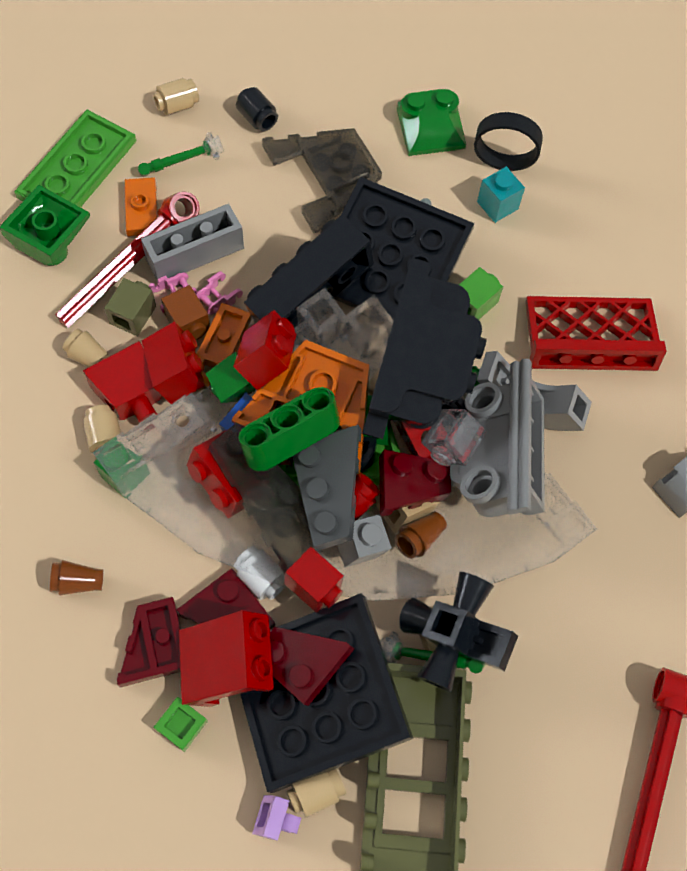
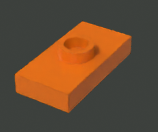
(140, 204)

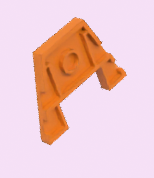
(312, 368)

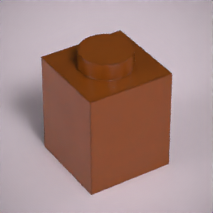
(186, 311)

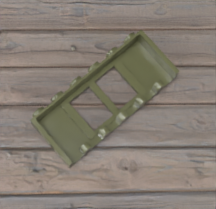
(434, 716)

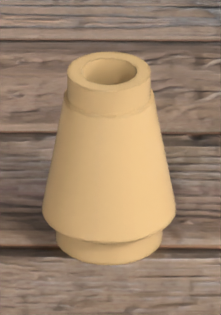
(84, 348)

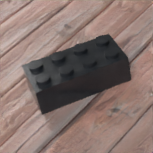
(328, 262)

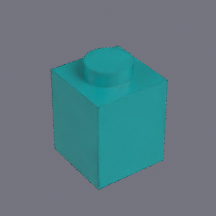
(500, 194)

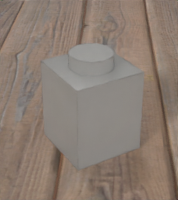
(368, 541)

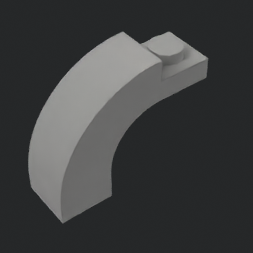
(564, 405)

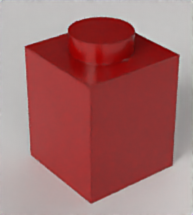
(314, 580)

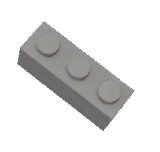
(193, 242)

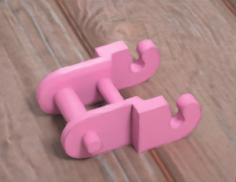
(170, 283)
(210, 288)

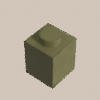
(130, 306)

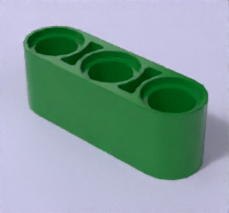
(289, 429)

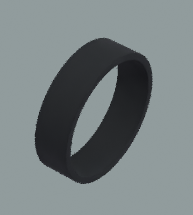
(511, 121)

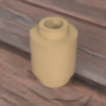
(176, 96)
(100, 426)
(316, 793)

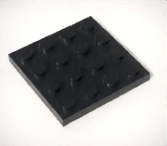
(397, 232)
(348, 718)

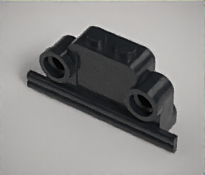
(426, 353)

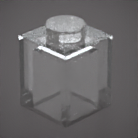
(453, 437)

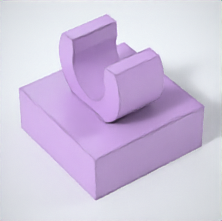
(273, 818)

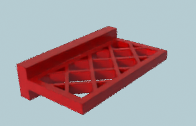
(595, 351)

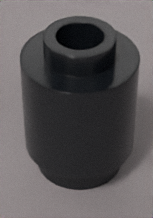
(257, 109)

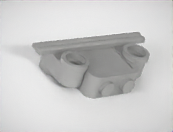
(509, 461)

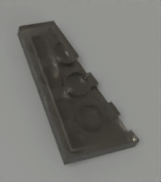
(267, 496)

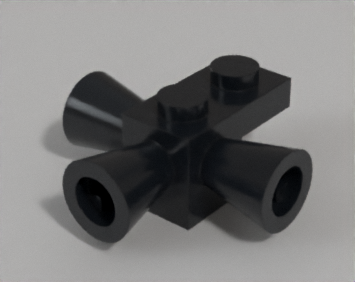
(457, 632)

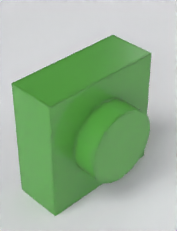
(180, 724)

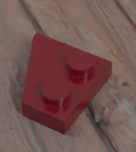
(410, 481)
(220, 599)
(153, 645)
(305, 661)

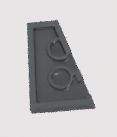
(328, 486)

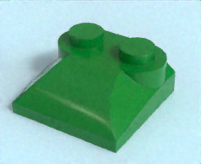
(431, 122)
(44, 226)

